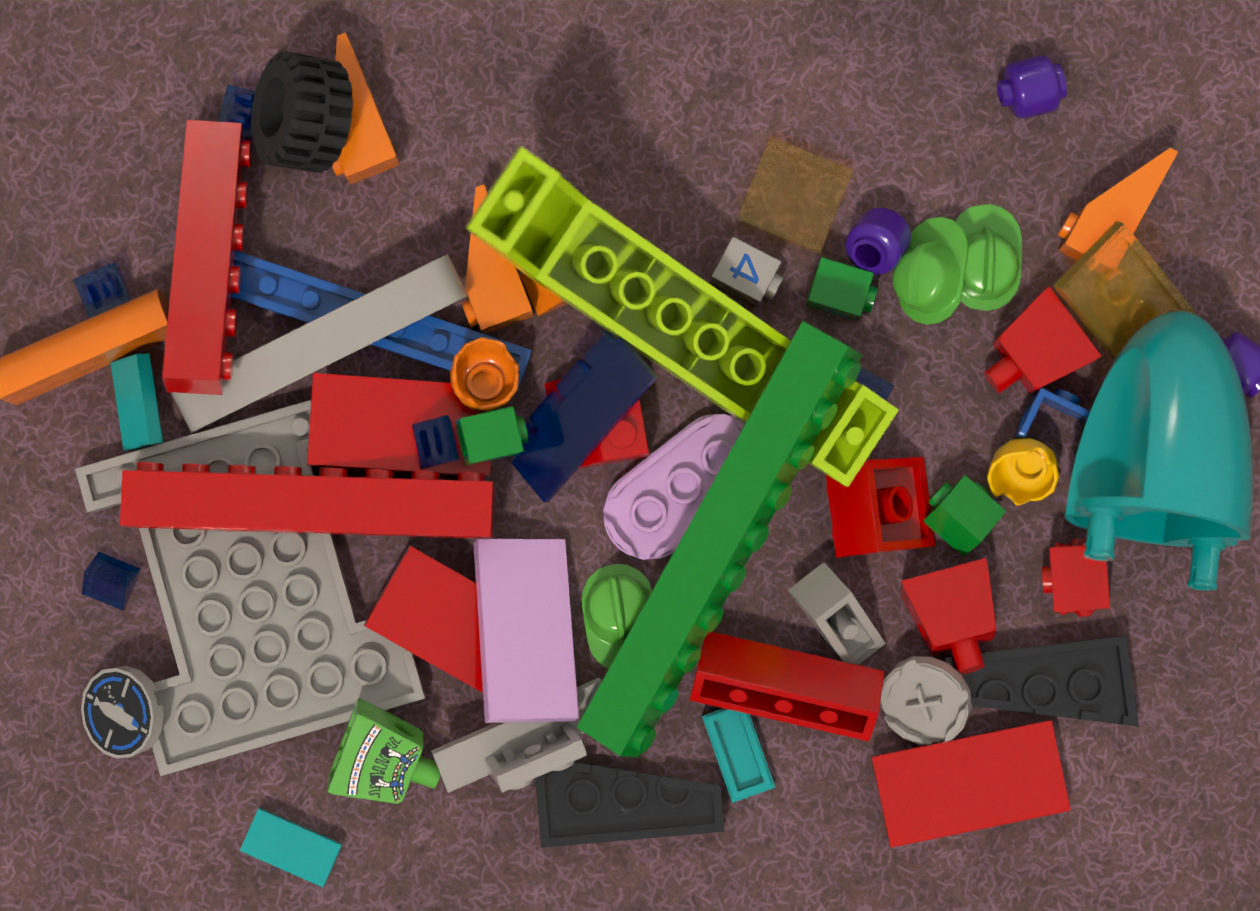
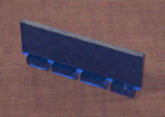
(592, 408)

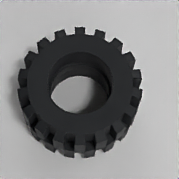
(301, 112)

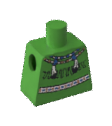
(380, 757)

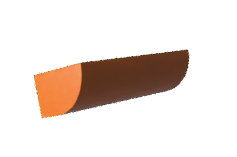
(84, 348)

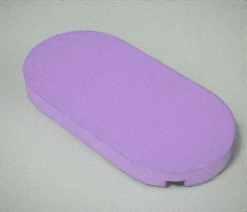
(668, 488)

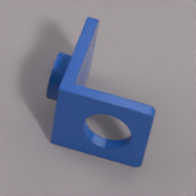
(1059, 400)

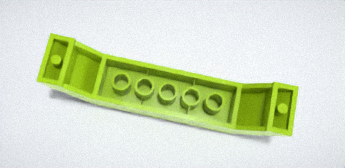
(657, 304)

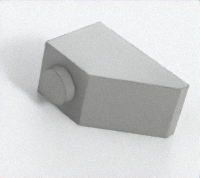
(837, 615)

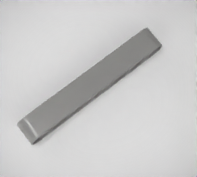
(327, 340)

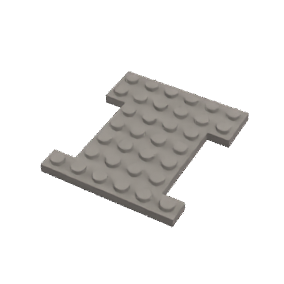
(253, 615)

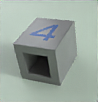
(747, 273)

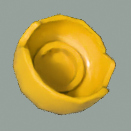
(1023, 471)

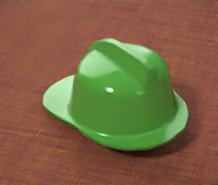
(993, 257)
(932, 271)
(610, 608)

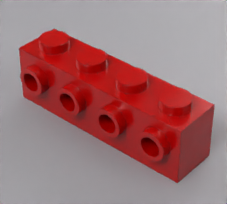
(788, 682)

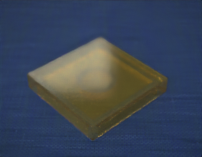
(794, 195)

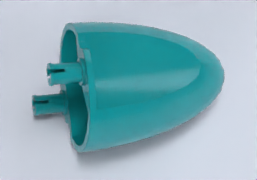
(1167, 449)

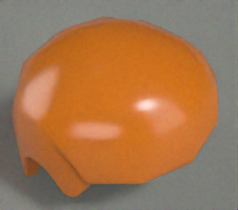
(484, 375)

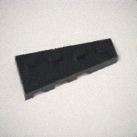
(1060, 680)
(618, 805)

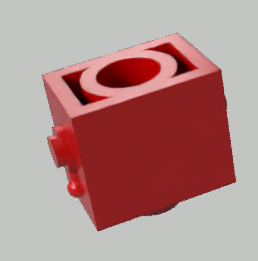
(1075, 581)

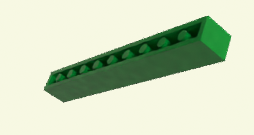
(720, 541)

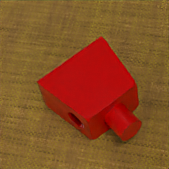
(1040, 346)
(953, 611)

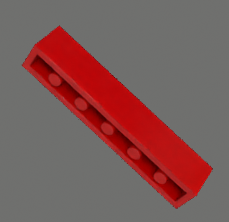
(205, 257)

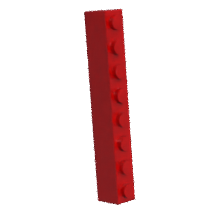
(307, 503)

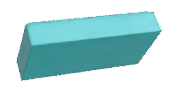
(136, 402)
(738, 753)
(291, 847)

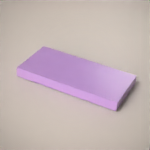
(525, 630)

